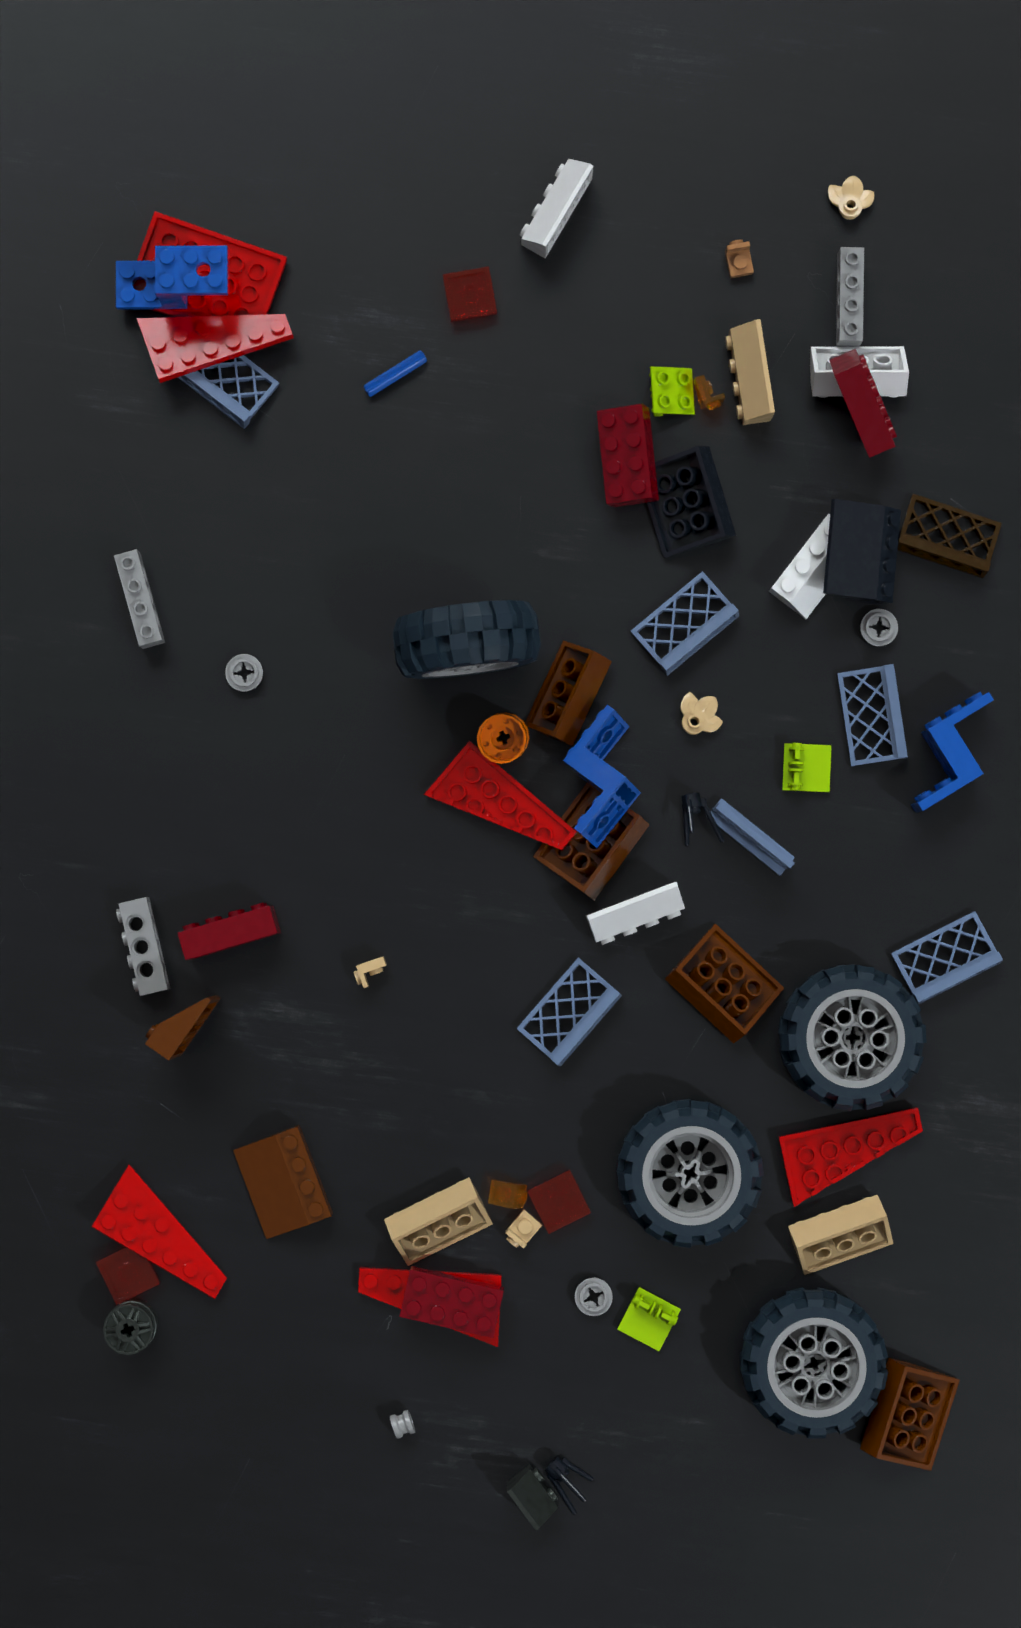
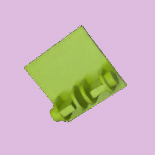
(672, 391)
(806, 767)
(649, 1319)

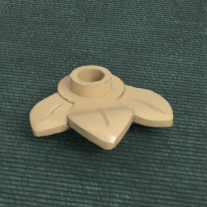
(850, 194)
(702, 711)

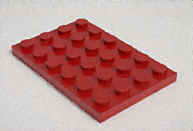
(251, 269)

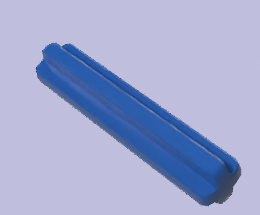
(395, 373)

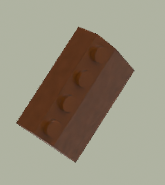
(580, 861)
(724, 983)
(175, 1034)
(283, 1182)
(910, 1415)

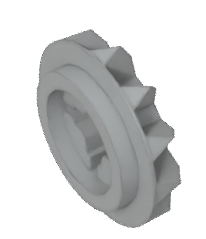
(887, 620)
(235, 665)
(604, 1299)

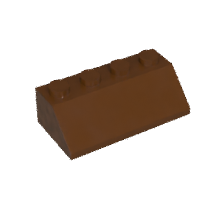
(568, 692)

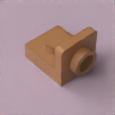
(739, 259)

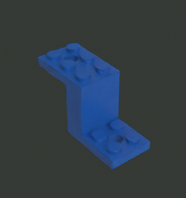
(172, 277)
(951, 752)
(588, 763)

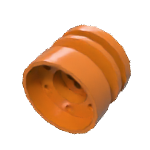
(497, 750)

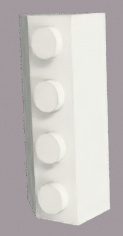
(557, 206)
(885, 364)
(803, 579)
(635, 912)

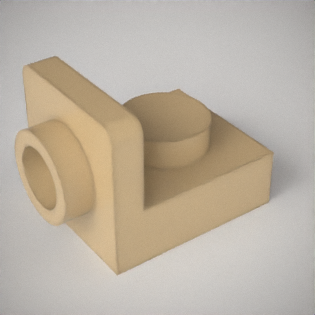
(373, 967)
(522, 1229)

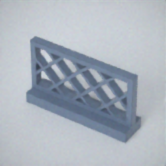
(226, 402)
(698, 638)
(892, 708)
(751, 837)
(955, 976)
(585, 1024)

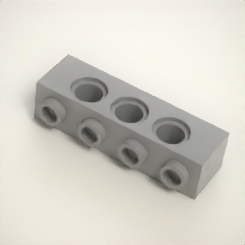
(850, 297)
(139, 599)
(159, 979)

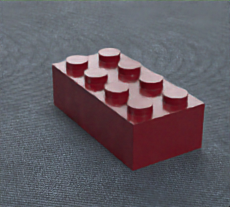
(864, 402)
(627, 455)
(226, 933)
(452, 1301)

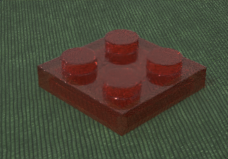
(469, 294)
(559, 1201)
(127, 1274)

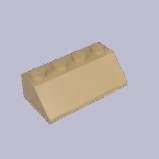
(750, 372)
(438, 1221)
(841, 1234)

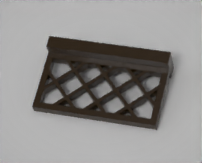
(948, 555)

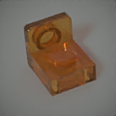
(703, 390)
(507, 1194)

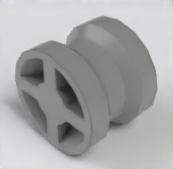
(402, 1424)

